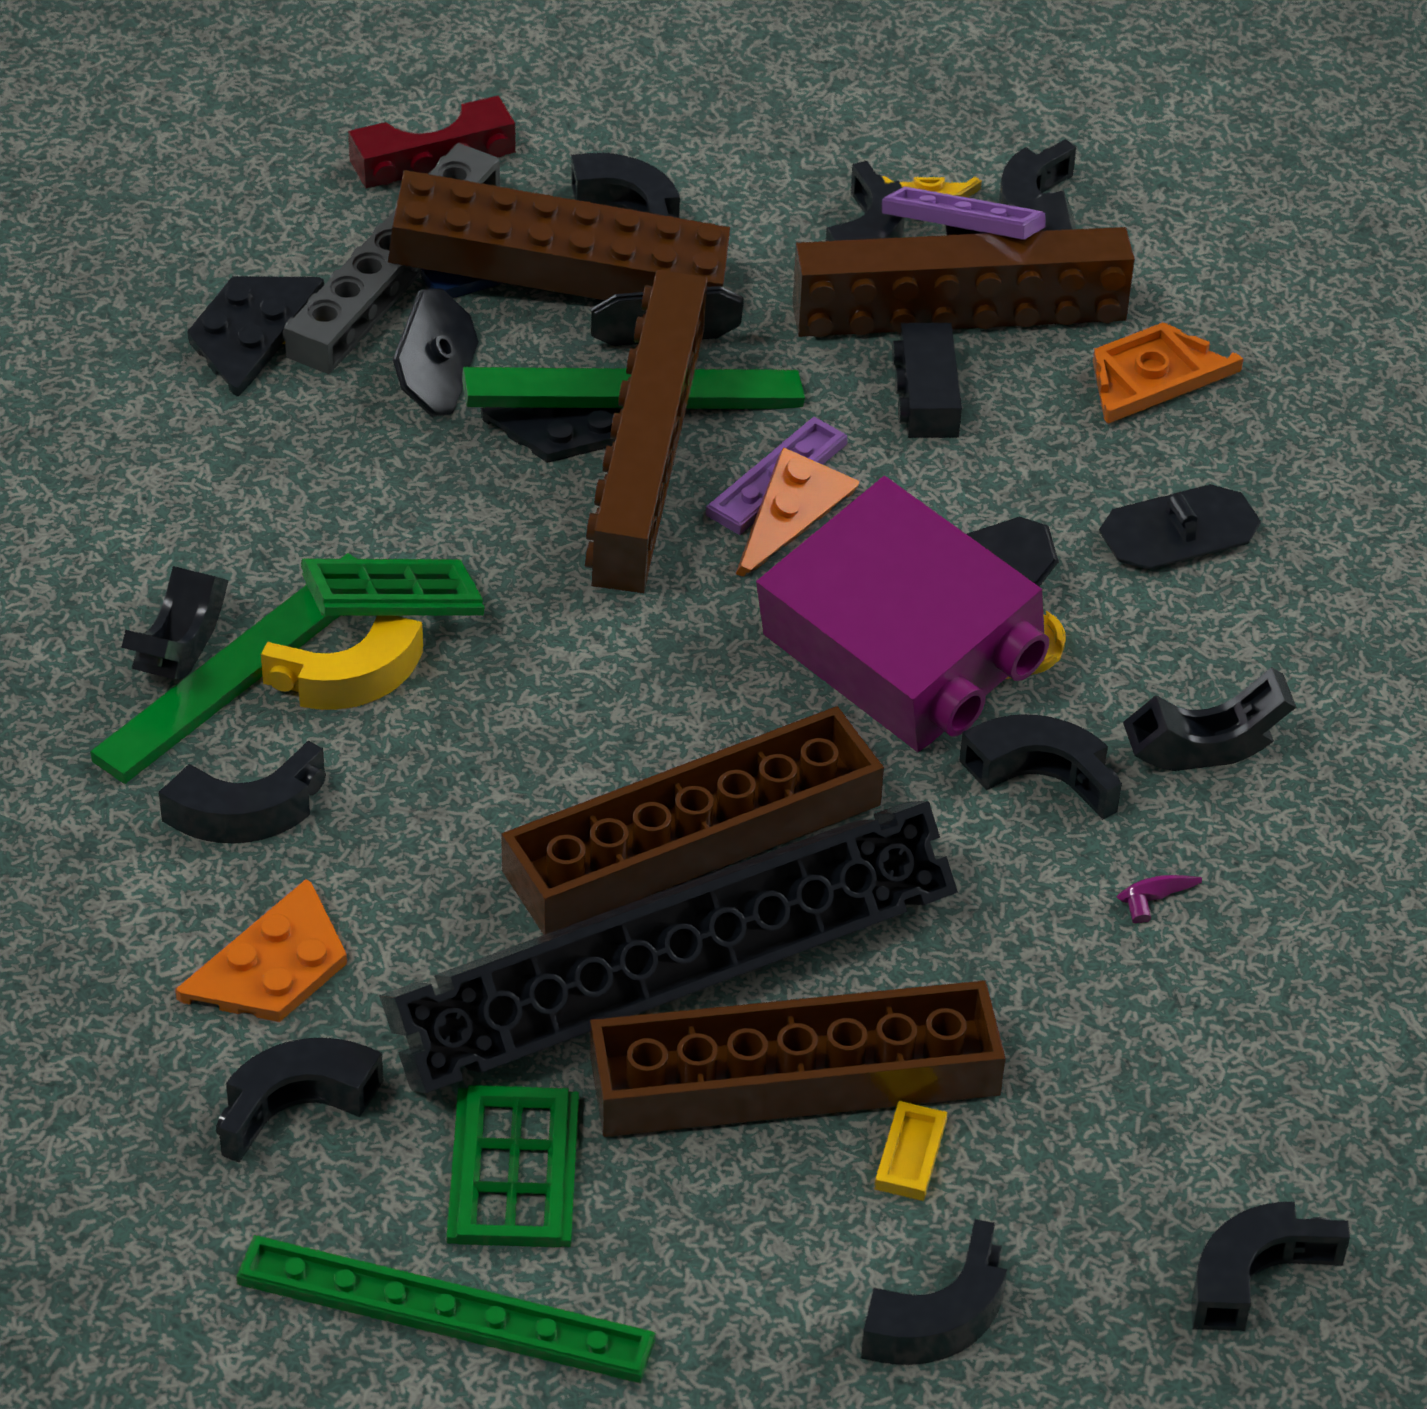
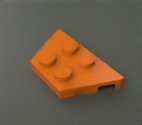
(1155, 368)
(273, 961)

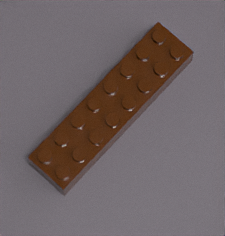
(546, 239)
(962, 281)
(646, 432)
(691, 820)
(795, 1058)

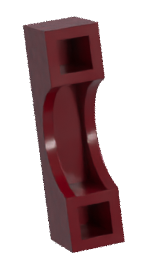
(384, 152)

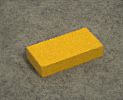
(911, 1150)

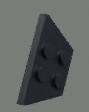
(247, 324)
(555, 431)

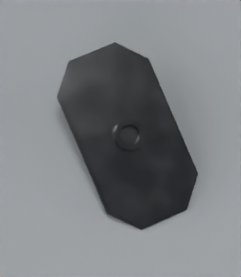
(616, 317)
(434, 350)
(1179, 526)
(1022, 545)

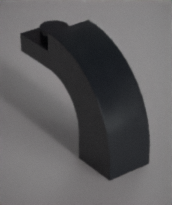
(1032, 174)
(623, 183)
(868, 191)
(181, 627)
(1212, 736)
(1042, 746)
(243, 811)
(294, 1074)
(1250, 1244)
(941, 1323)

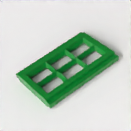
(392, 587)
(467, 1162)

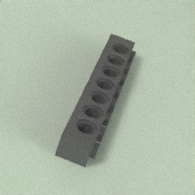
(367, 283)

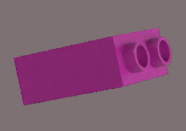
(904, 614)

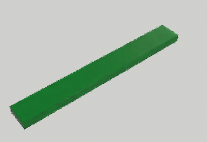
(601, 388)
(208, 688)
(447, 1308)

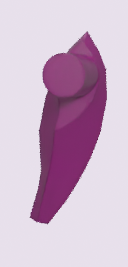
(1153, 888)

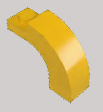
(347, 676)

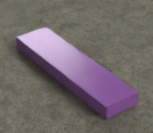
(964, 212)
(741, 501)

